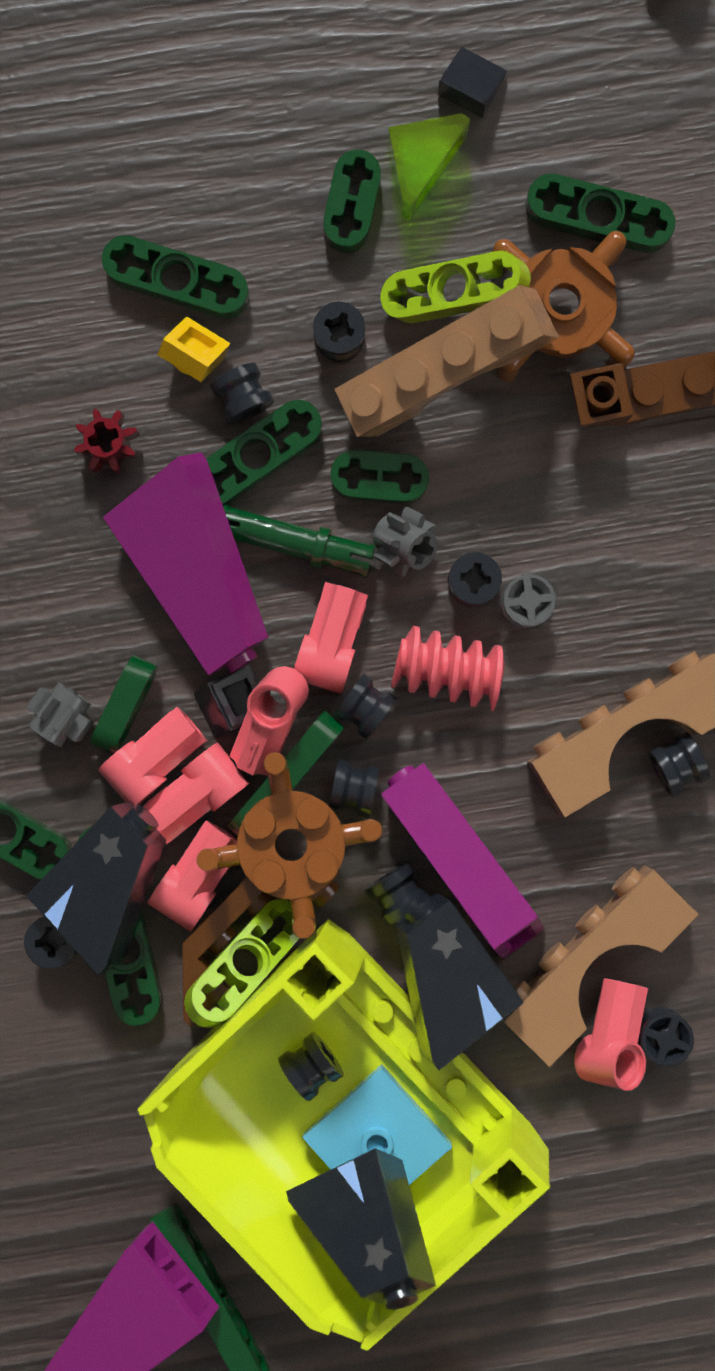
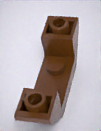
(645, 392)
(217, 932)

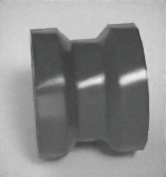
(536, 591)

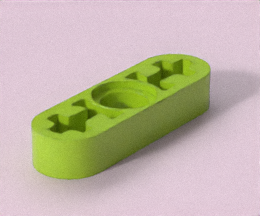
(433, 279)
(210, 978)

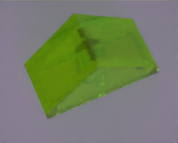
(421, 155)

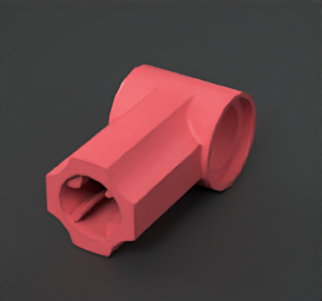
(328, 649)
(266, 720)
(144, 764)
(203, 787)
(186, 888)
(612, 1050)

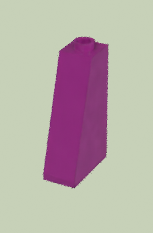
(191, 562)
(462, 860)
(139, 1313)

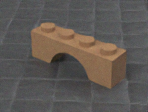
(460, 351)
(577, 767)
(640, 913)

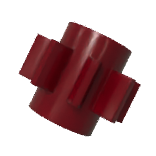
(93, 437)

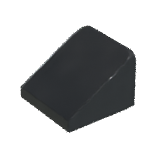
(471, 82)
(226, 700)

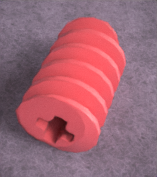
(449, 667)

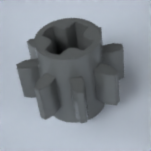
(405, 541)
(59, 714)

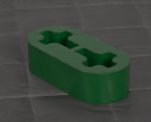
(340, 198)
(379, 464)
(124, 704)

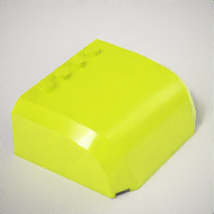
(234, 1128)

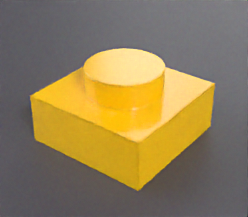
(193, 349)

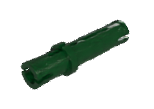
(300, 542)

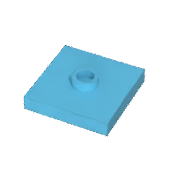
(380, 1117)

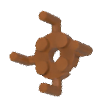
(594, 287)
(258, 852)

